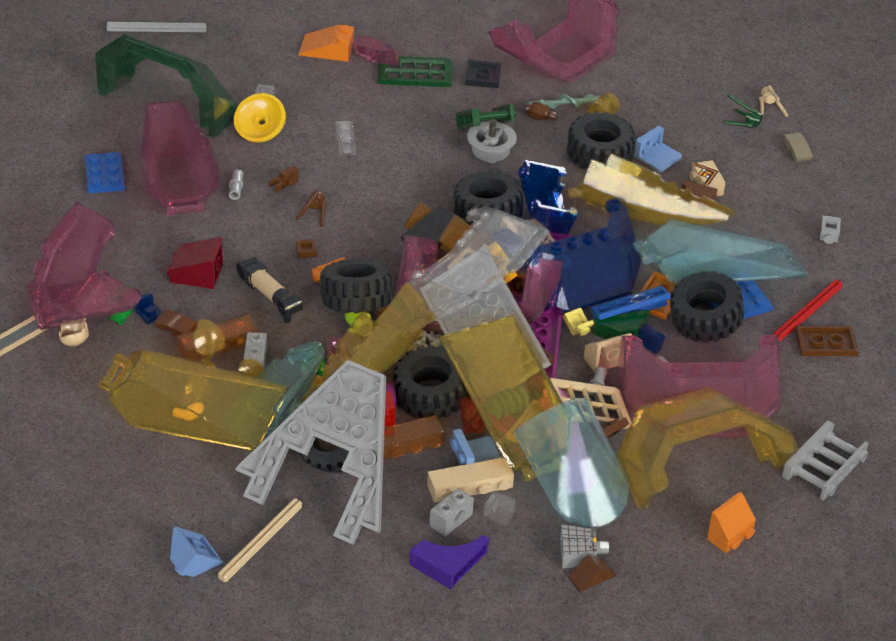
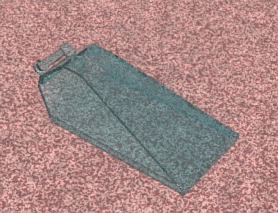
(689, 248)

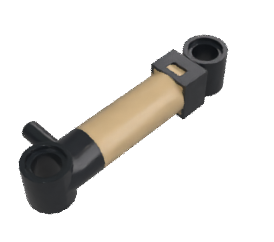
(257, 277)

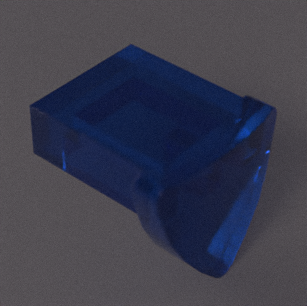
(651, 338)

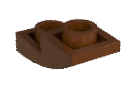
(176, 322)

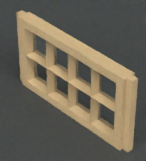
(599, 390)

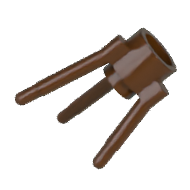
(315, 202)

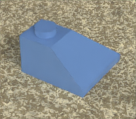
(192, 553)

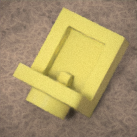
(577, 322)

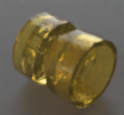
(606, 103)

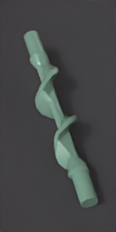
(565, 99)

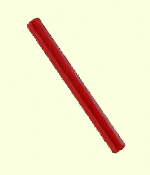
(808, 309)

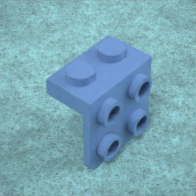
(655, 153)
(473, 450)

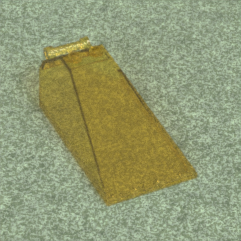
(502, 382)
(191, 399)

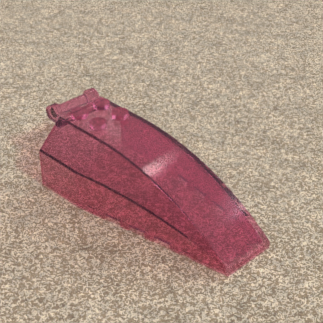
(177, 159)

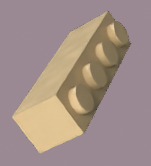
(471, 478)

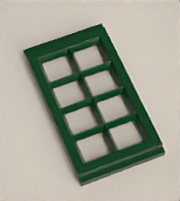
(446, 72)

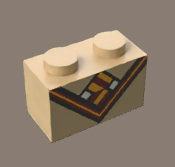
(708, 175)

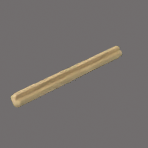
(260, 540)

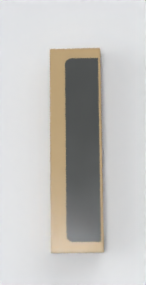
(19, 335)

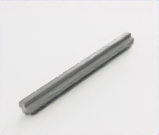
(156, 27)

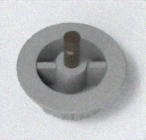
(491, 140)

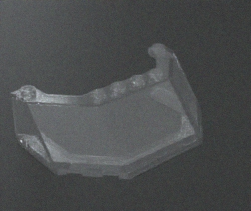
(478, 261)

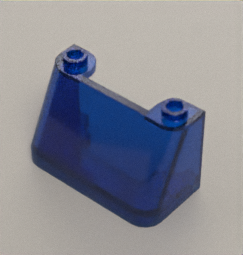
(543, 196)

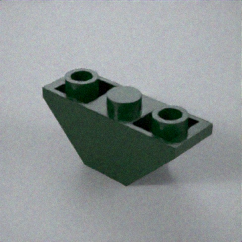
(621, 324)

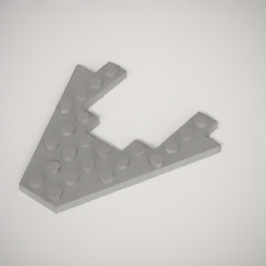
(343, 412)

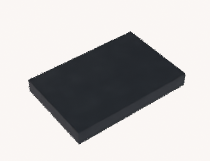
(432, 225)

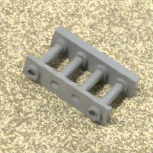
(814, 445)

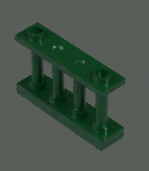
(473, 117)

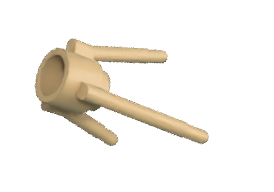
(769, 96)

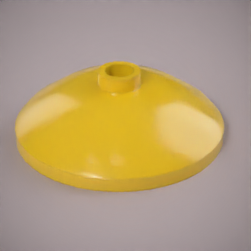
(256, 110)

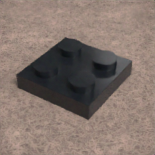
(483, 73)

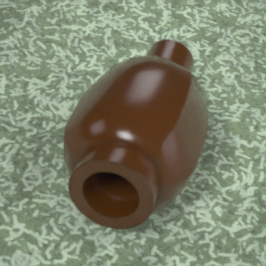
(539, 111)

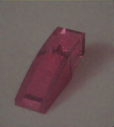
(375, 50)

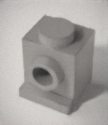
(830, 234)

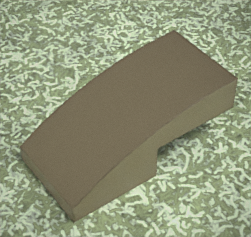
(798, 147)

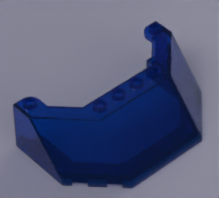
(595, 263)

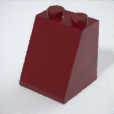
(197, 263)

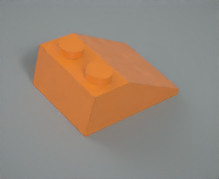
(329, 43)

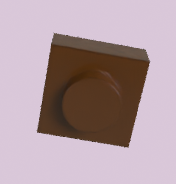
(306, 248)

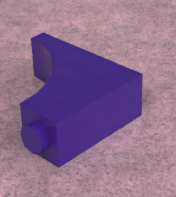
(447, 563)

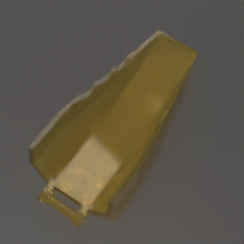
(646, 195)
(380, 342)

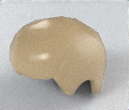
(74, 334)

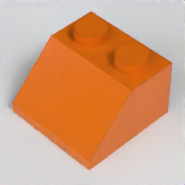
(731, 523)

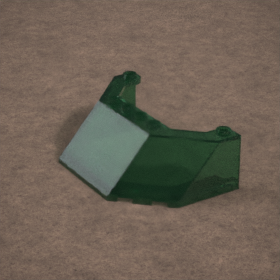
(122, 54)

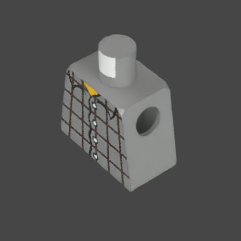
(578, 543)

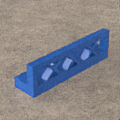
(645, 300)

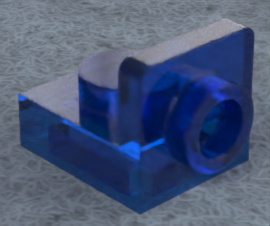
(147, 309)

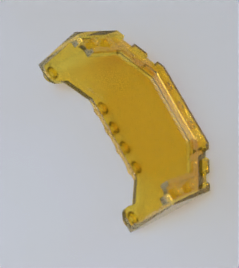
(688, 418)

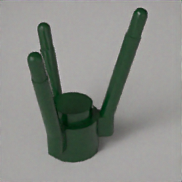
(753, 117)

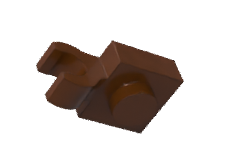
(287, 177)

